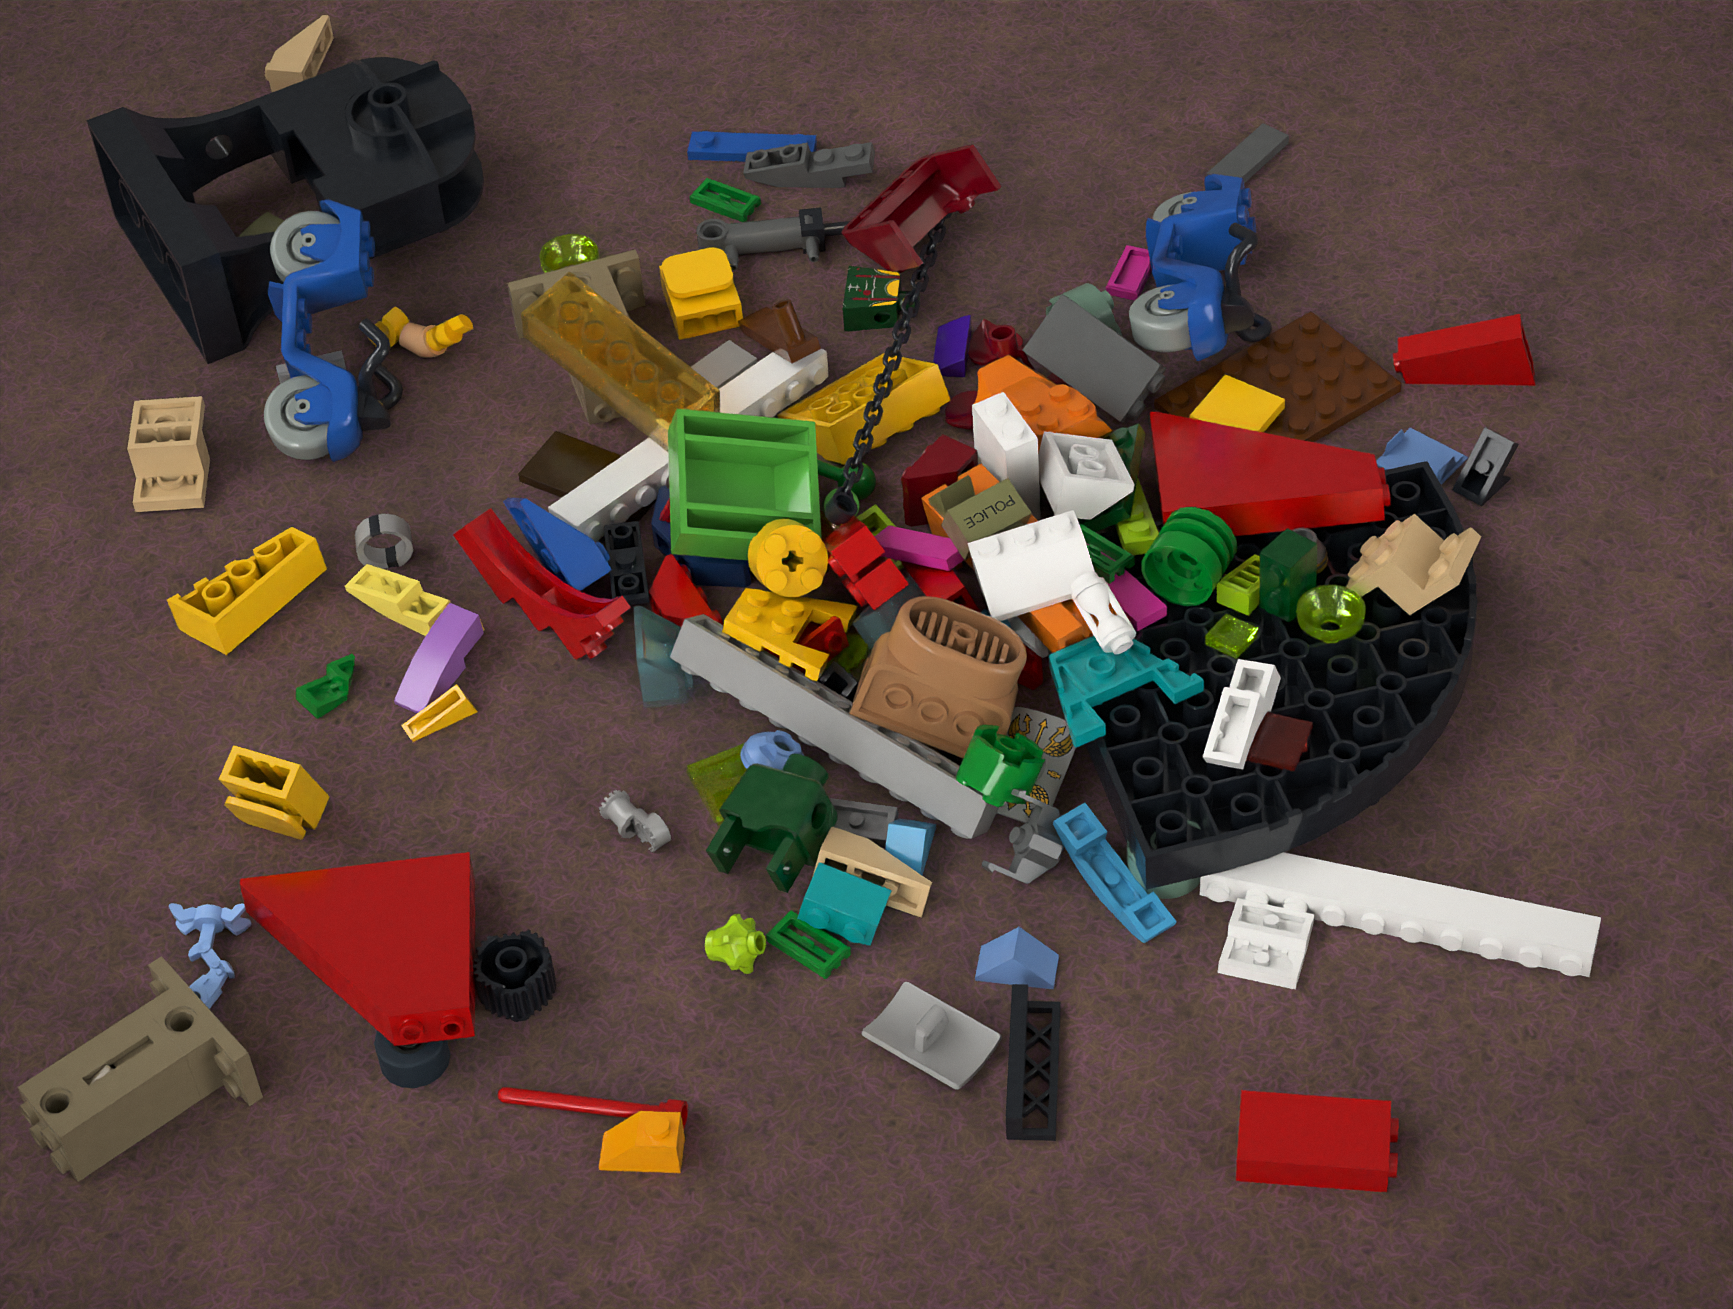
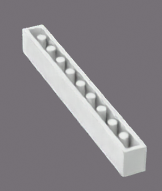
(639, 474)
(1415, 911)

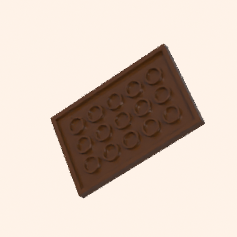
(1306, 364)

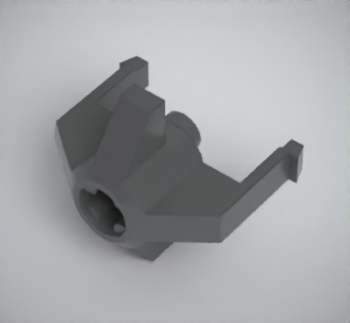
(1034, 843)

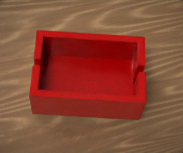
(857, 555)

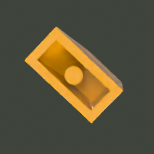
(644, 1143)

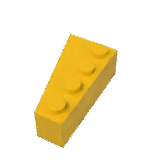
(249, 591)

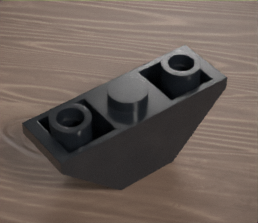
(627, 562)

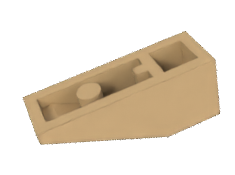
(300, 56)
(872, 863)

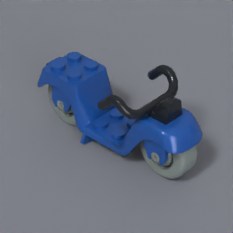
(1187, 249)
(323, 267)

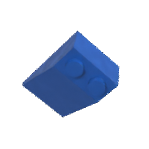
(560, 546)

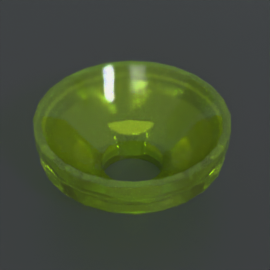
(566, 251)
(1333, 605)

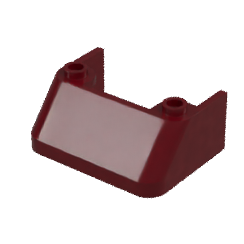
(917, 203)

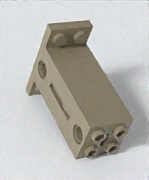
(614, 279)
(135, 1078)

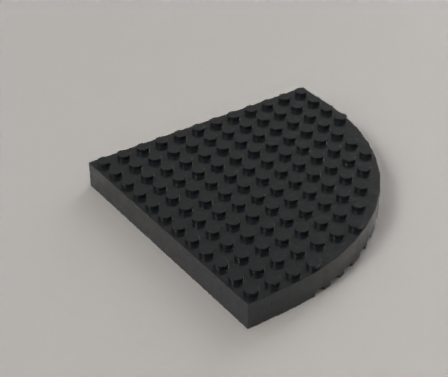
(1370, 698)

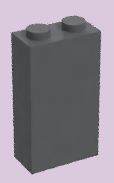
(1095, 360)

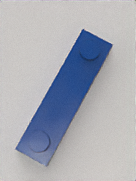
(735, 146)

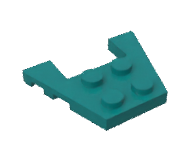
(1090, 676)

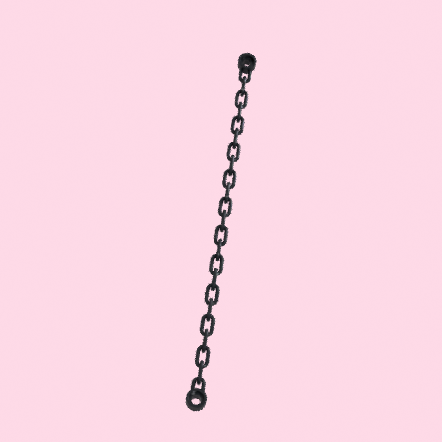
(842, 505)

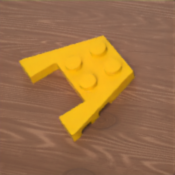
(778, 622)

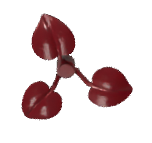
(986, 346)

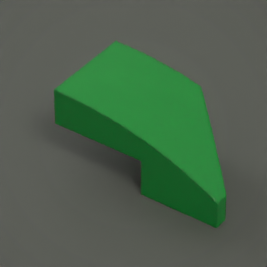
(330, 690)

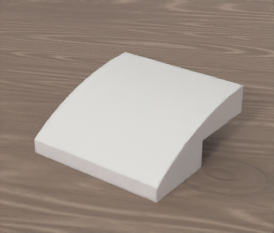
(1266, 943)

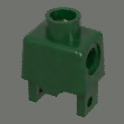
(777, 814)

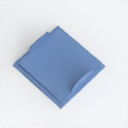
(1415, 448)

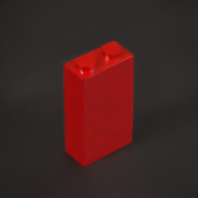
(1316, 1141)

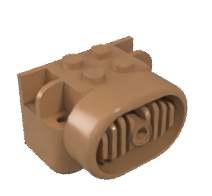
(941, 674)

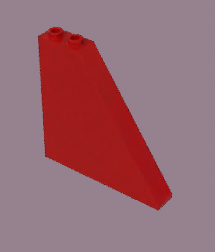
(1262, 478)
(383, 939)

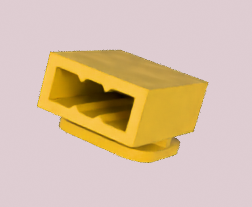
(700, 292)
(272, 793)

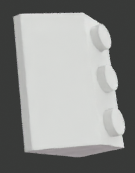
(1082, 474)
(1030, 565)

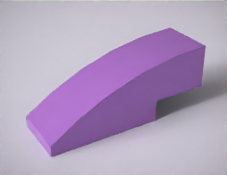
(439, 658)

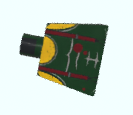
(872, 299)

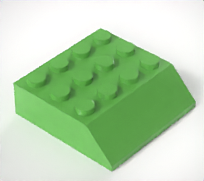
(736, 477)

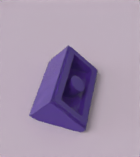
(953, 347)

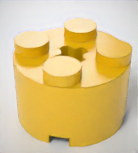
(802, 572)

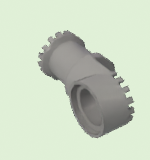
(634, 820)

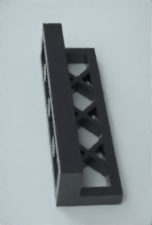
(1019, 1059)

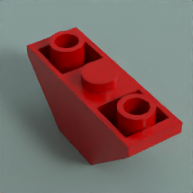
(675, 595)

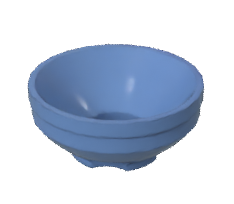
(769, 749)

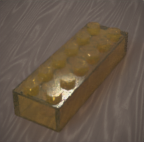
(615, 358)

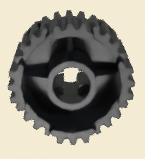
(514, 975)

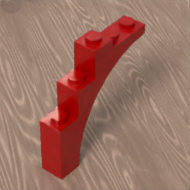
(512, 572)

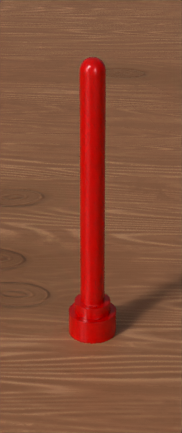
(587, 1104)

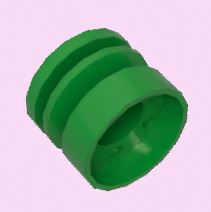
(1189, 556)

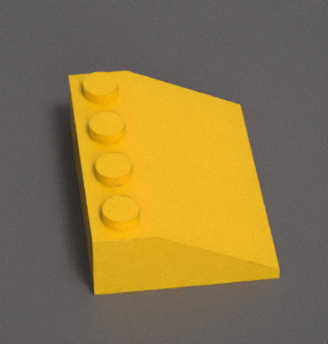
(840, 406)

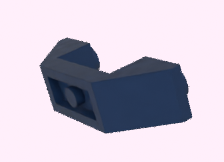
(703, 570)

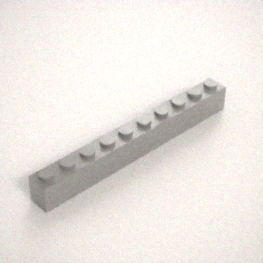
(824, 721)

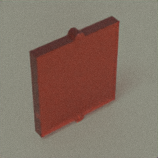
(1280, 741)

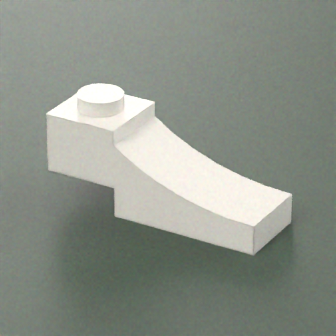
(1241, 712)

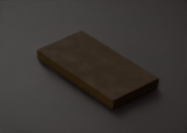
(566, 464)

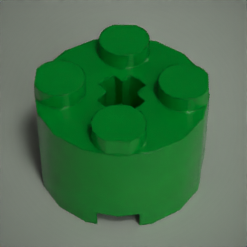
(1000, 764)

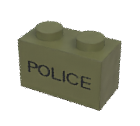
(985, 515)

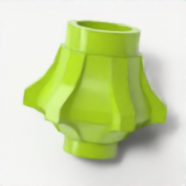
(736, 944)

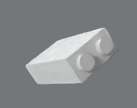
(1008, 447)

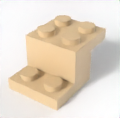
(168, 454)
(1412, 563)

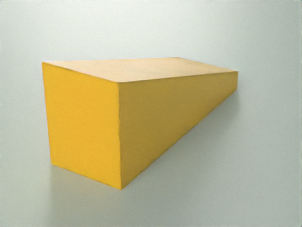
(439, 714)

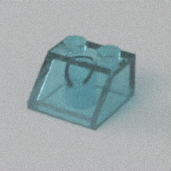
(659, 675)

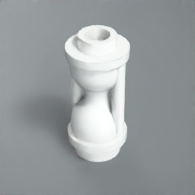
(1093, 597)

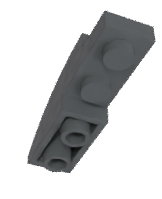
(800, 167)

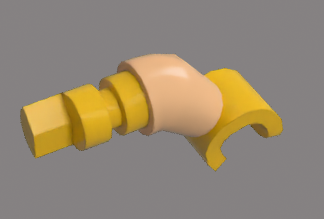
(419, 339)

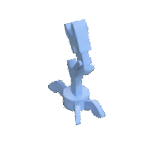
(210, 920)

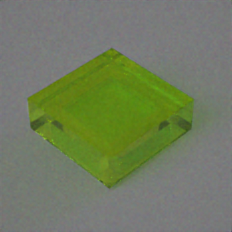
(1231, 636)

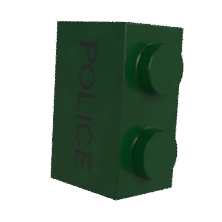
(1286, 573)

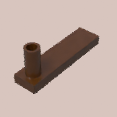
(780, 331)

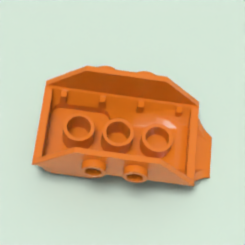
(1041, 401)

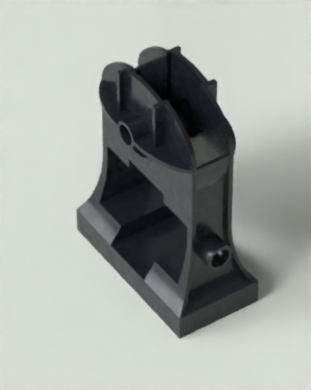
(363, 135)

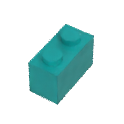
(844, 904)

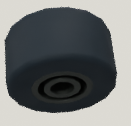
(412, 1063)

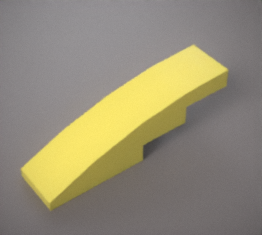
(397, 598)

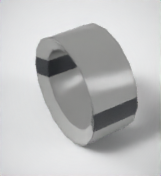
(386, 557)

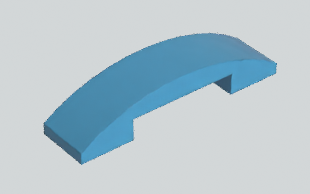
(1109, 876)

